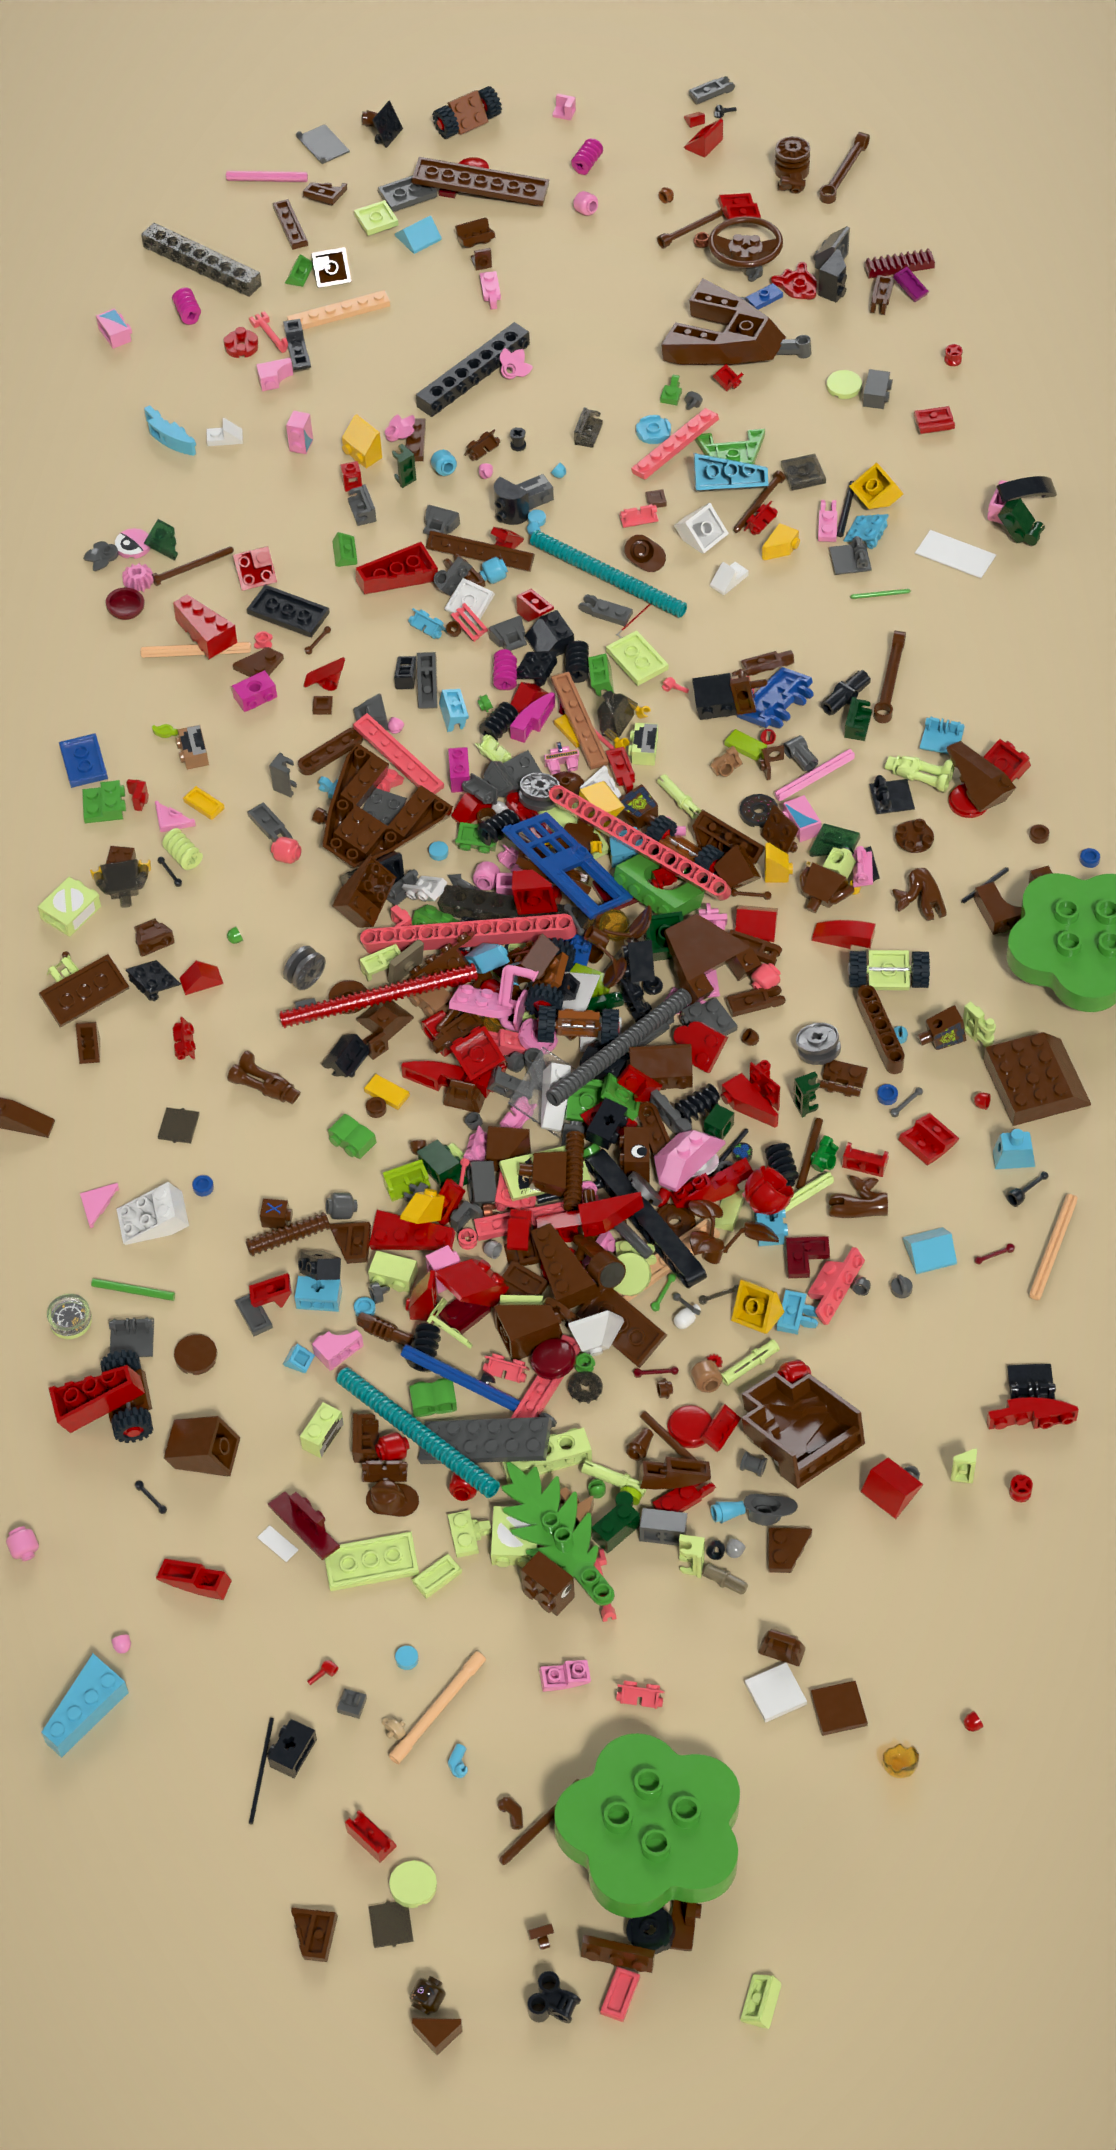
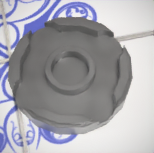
(645, 1188)

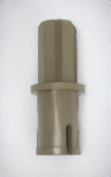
(725, 1579)

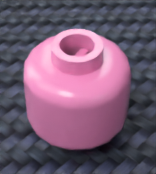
(585, 203)
(486, 875)
(22, 1543)

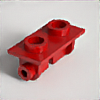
(756, 523)
(184, 1033)

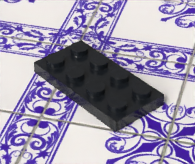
(288, 610)

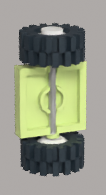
(889, 969)

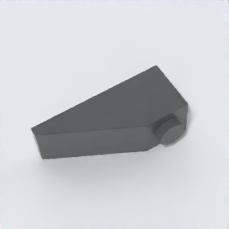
(427, 680)

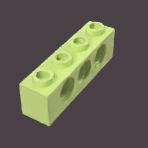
(558, 1457)

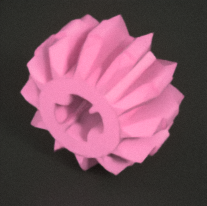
(138, 577)

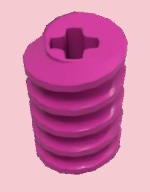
(587, 156)
(186, 305)
(505, 670)

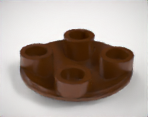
(914, 836)

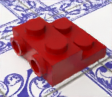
(1008, 759)
(477, 1053)

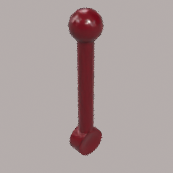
(1009, 1248)
(638, 1372)

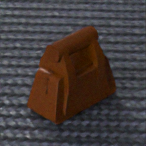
(152, 937)
(464, 1096)
(782, 1647)

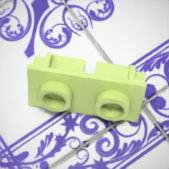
(488, 749)

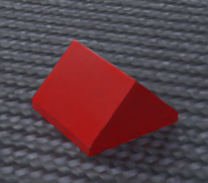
(706, 139)
(757, 922)
(890, 1487)

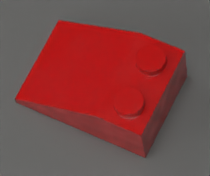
(473, 1282)

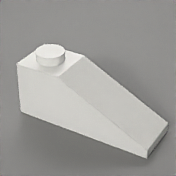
(551, 1115)

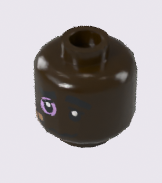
(427, 1995)

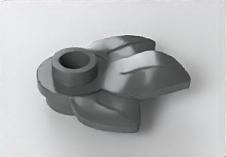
(101, 554)

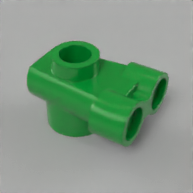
(825, 1155)

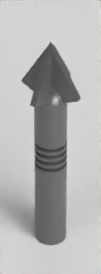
(458, 881)

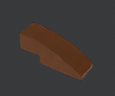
(673, 1473)

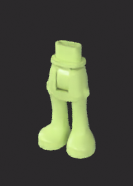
(909, 768)

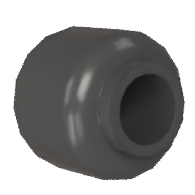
(341, 1205)

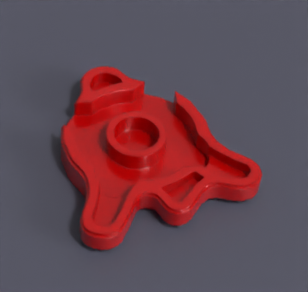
(797, 283)

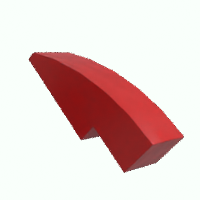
(845, 933)
(432, 1073)
(194, 1578)

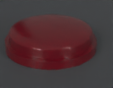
(125, 603)
(553, 1359)

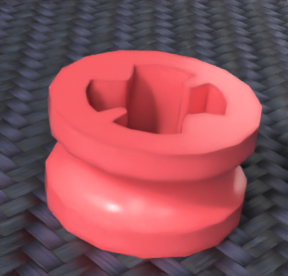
(467, 1232)

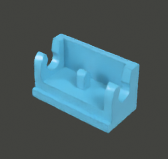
(453, 708)

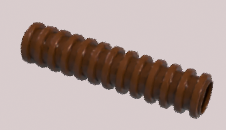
(574, 1170)
(287, 1234)

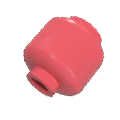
(286, 850)
(765, 976)

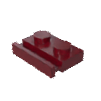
(463, 1315)

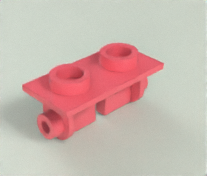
(634, 517)
(514, 1370)
(649, 1695)

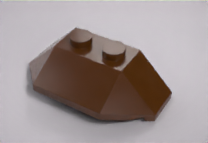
(715, 832)

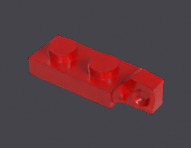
(621, 768)

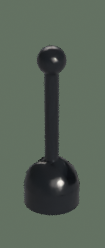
(1017, 1196)

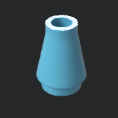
(725, 1511)

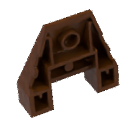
(702, 948)

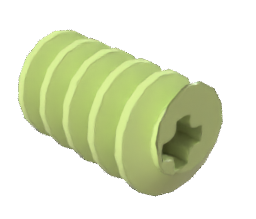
(182, 849)

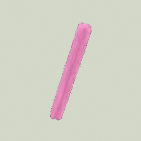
(267, 176)
(814, 775)

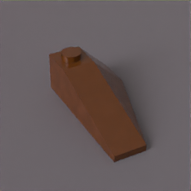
(984, 781)

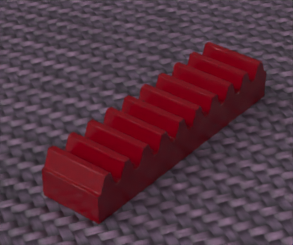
(894, 264)

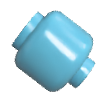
(443, 462)
(494, 570)

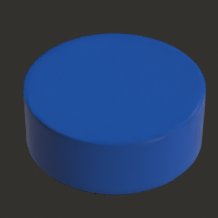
(1090, 858)
(887, 1094)
(203, 1185)

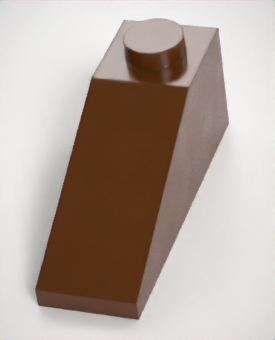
(23, 1119)

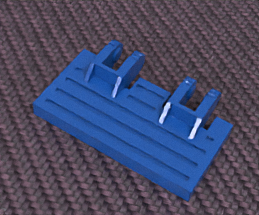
(779, 693)

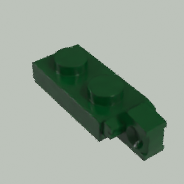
(605, 1001)

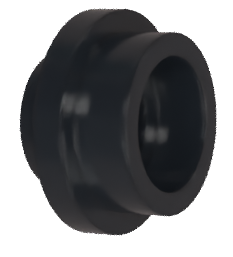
(653, 990)

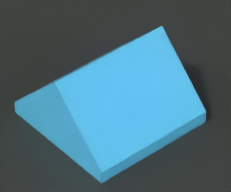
(419, 235)
(930, 1250)

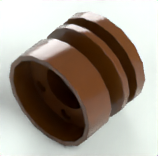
(792, 157)

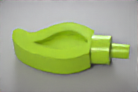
(164, 731)

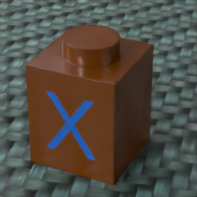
(275, 1213)

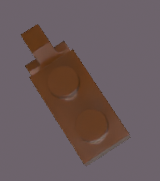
(767, 661)
(458, 1028)

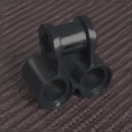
(557, 2002)

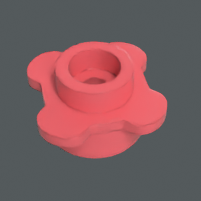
(263, 640)

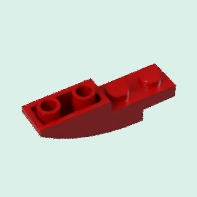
(714, 1188)
(1039, 1411)

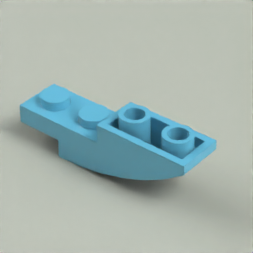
(169, 434)

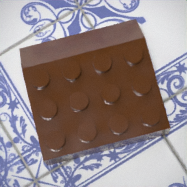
(1034, 1078)

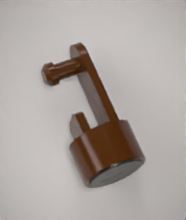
(603, 1266)

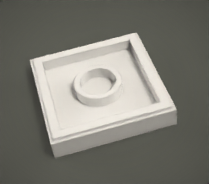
(474, 596)
(775, 1692)

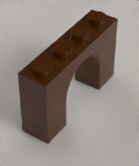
(996, 911)

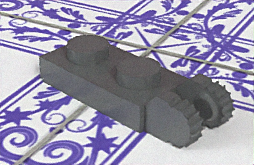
(711, 89)
(606, 610)
(268, 822)
(668, 1114)

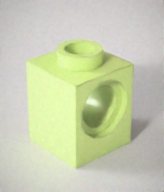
(840, 861)

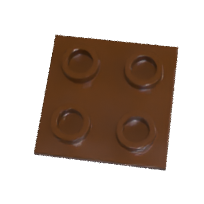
(780, 831)

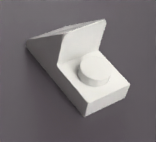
(228, 435)
(728, 577)

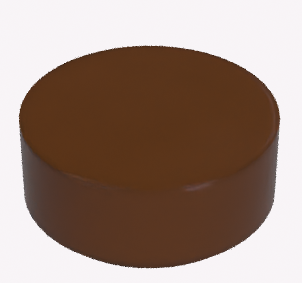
(1039, 834)
(376, 1107)

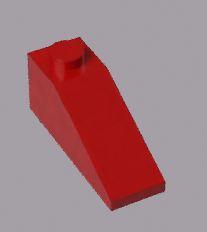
(747, 1100)
(605, 1214)
(423, 1298)

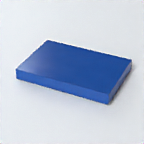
(83, 760)

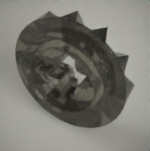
(587, 1379)

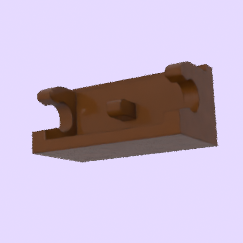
(365, 1437)

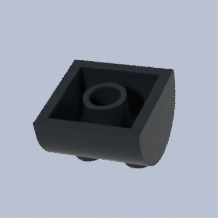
(510, 502)

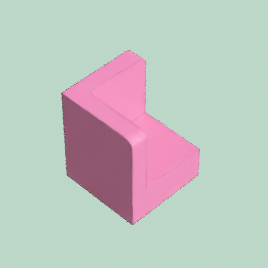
(564, 107)

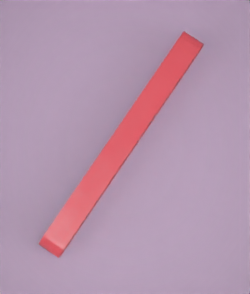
(645, 848)
(496, 928)

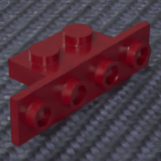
(304, 1522)

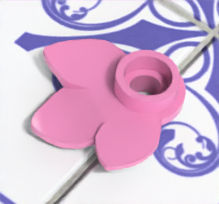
(515, 362)
(400, 428)

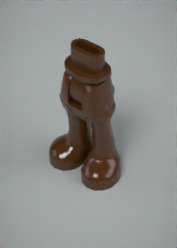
(274, 1085)

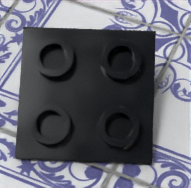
(387, 125)
(537, 666)
(891, 795)
(151, 979)
(634, 998)
(1031, 1381)

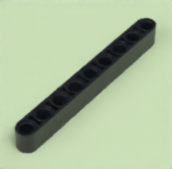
(647, 1221)

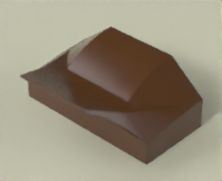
(524, 1257)

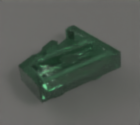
(162, 539)
(833, 836)

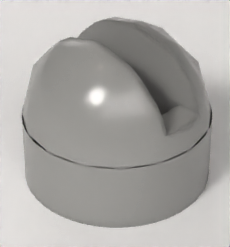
(492, 1249)
(734, 1548)

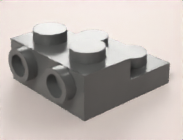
(711, 1014)

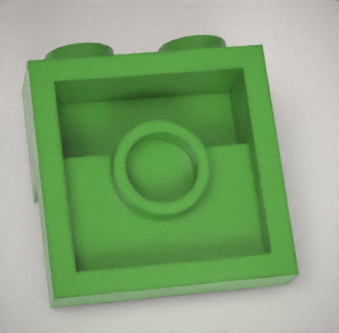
(104, 802)
(583, 1100)

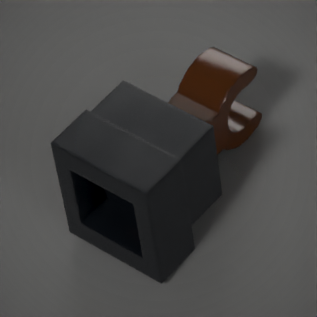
(569, 987)

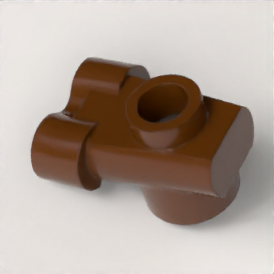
(794, 183)

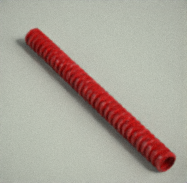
(379, 995)

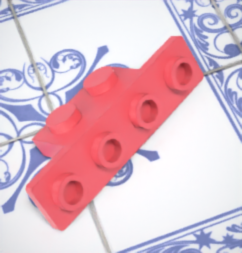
(834, 1283)

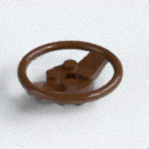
(745, 250)

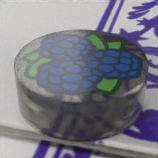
(741, 1151)

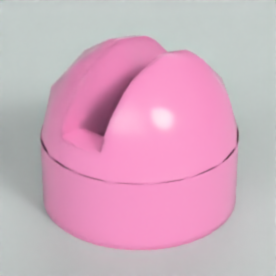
(485, 470)
(395, 725)
(121, 1643)

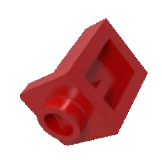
(662, 878)

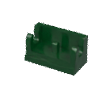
(406, 466)
(858, 719)
(805, 1092)

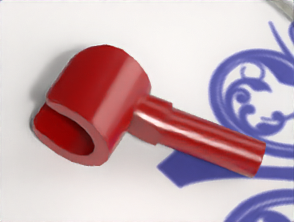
(327, 1667)

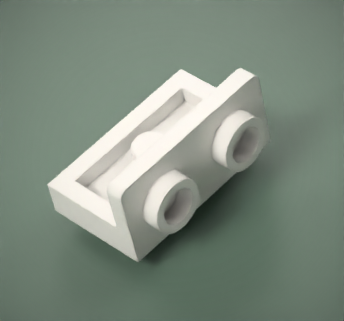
(425, 889)

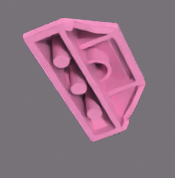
(684, 1157)

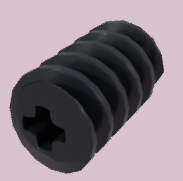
(577, 660)
(499, 721)
(491, 829)
(698, 1102)
(781, 1160)
(426, 1341)

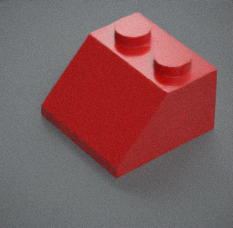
(532, 893)

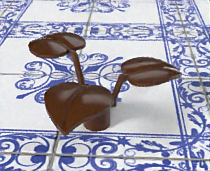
(600, 940)
(713, 1247)

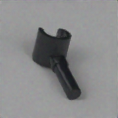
(719, 113)

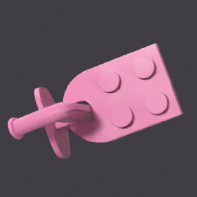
(493, 1004)

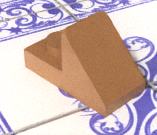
(583, 1507)

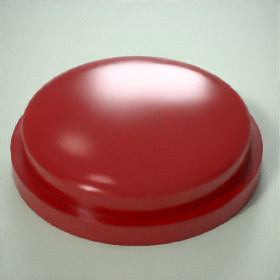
(961, 804)
(688, 1425)

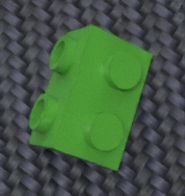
(469, 838)
(430, 915)

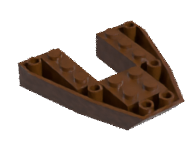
(746, 339)
(354, 832)

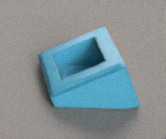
(298, 1359)

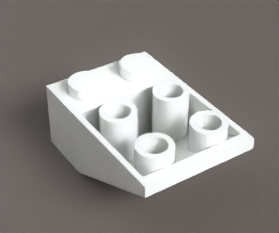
(153, 1215)

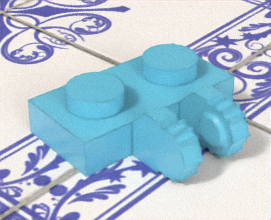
(794, 1307)

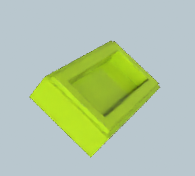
(745, 744)

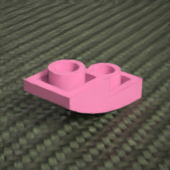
(565, 1676)

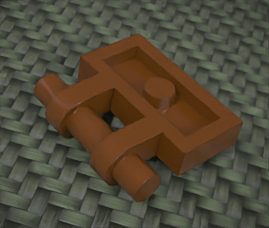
(846, 1074)

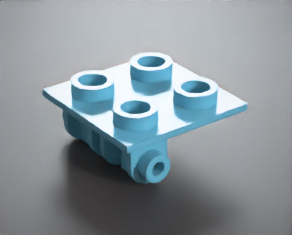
(868, 528)
(941, 734)

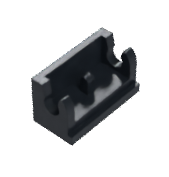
(345, 1055)

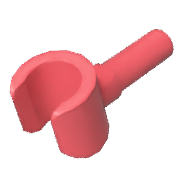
(670, 683)

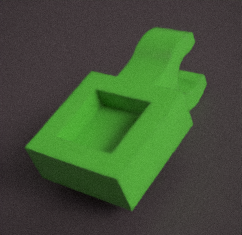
(672, 393)

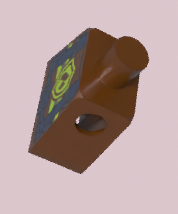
(639, 808)
(944, 1029)

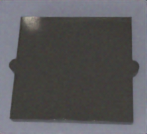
(178, 1125)
(390, 1924)

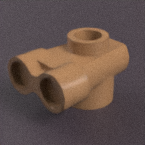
(726, 763)

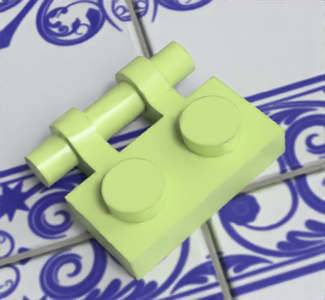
(977, 1026)

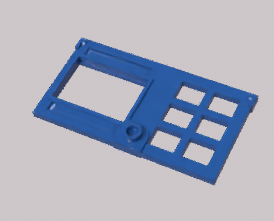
(565, 860)

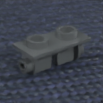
(481, 789)
(397, 893)

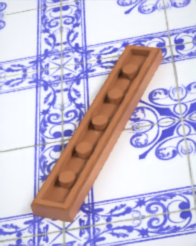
(579, 720)

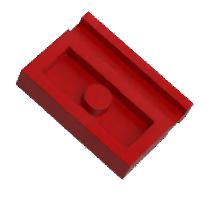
(934, 419)

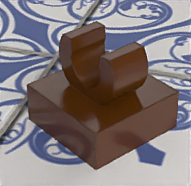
(541, 1935)

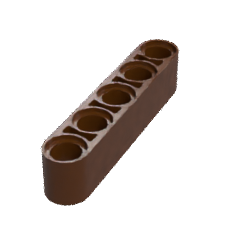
(880, 1029)

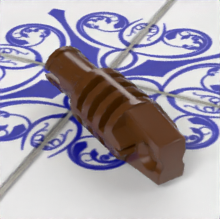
(383, 1329)

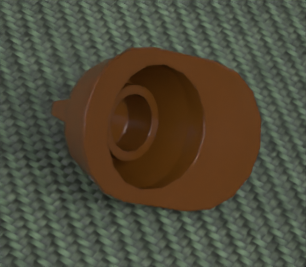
(645, 553)
(392, 1499)

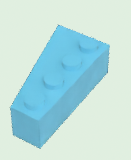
(723, 473)
(84, 1705)

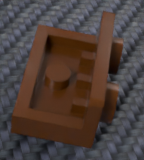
(474, 232)

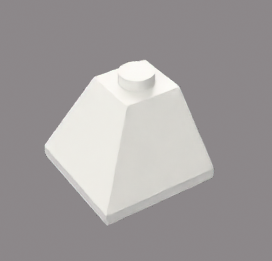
(702, 528)
(596, 1331)

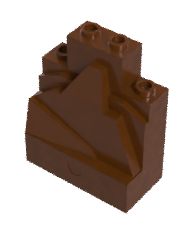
(801, 1425)

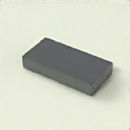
(254, 1317)

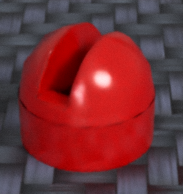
(772, 736)
(982, 1100)
(972, 1722)

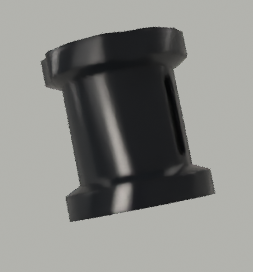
(517, 436)

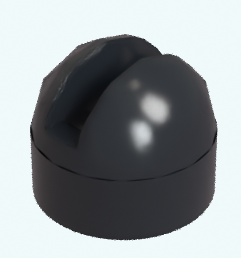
(487, 1378)
(710, 1551)

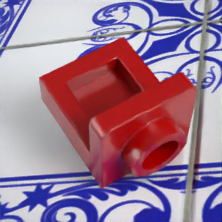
(727, 378)
(140, 793)

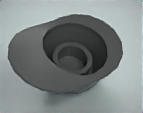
(768, 1509)

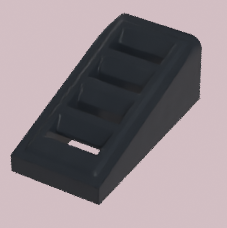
(405, 672)

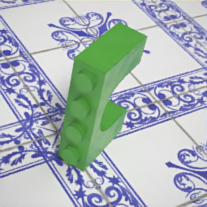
(634, 876)

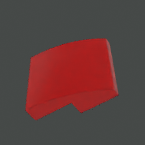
(738, 205)
(928, 1139)

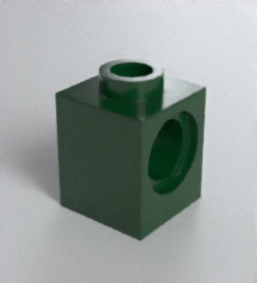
(719, 1122)

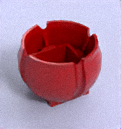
(767, 1191)

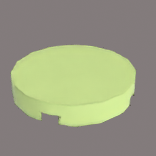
(844, 384)
(637, 1274)
(413, 1884)

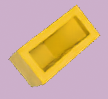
(781, 542)
(777, 865)
(424, 1207)

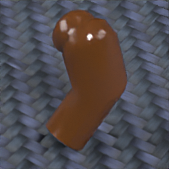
(514, 1809)

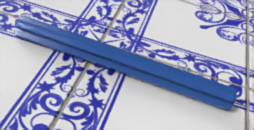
(460, 1378)

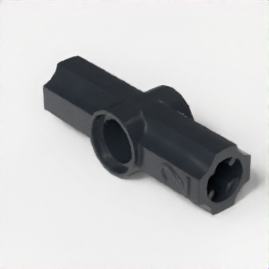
(845, 691)

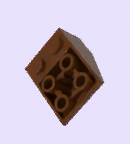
(365, 893)

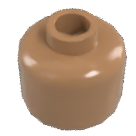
(706, 1376)

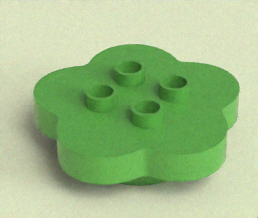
(1068, 939)
(651, 1826)

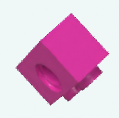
(254, 691)
(458, 768)

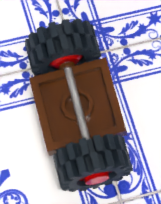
(132, 1419)

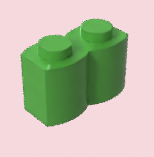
(352, 1136)
(433, 1398)

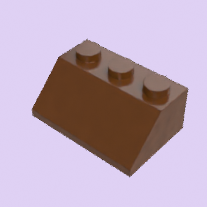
(665, 1064)

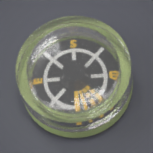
(69, 1316)

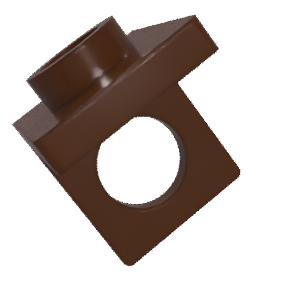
(482, 259)
(765, 759)
(377, 1044)

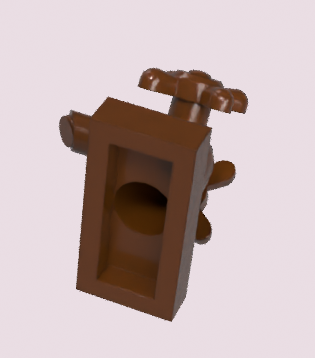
(743, 692)

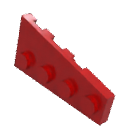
(397, 1234)

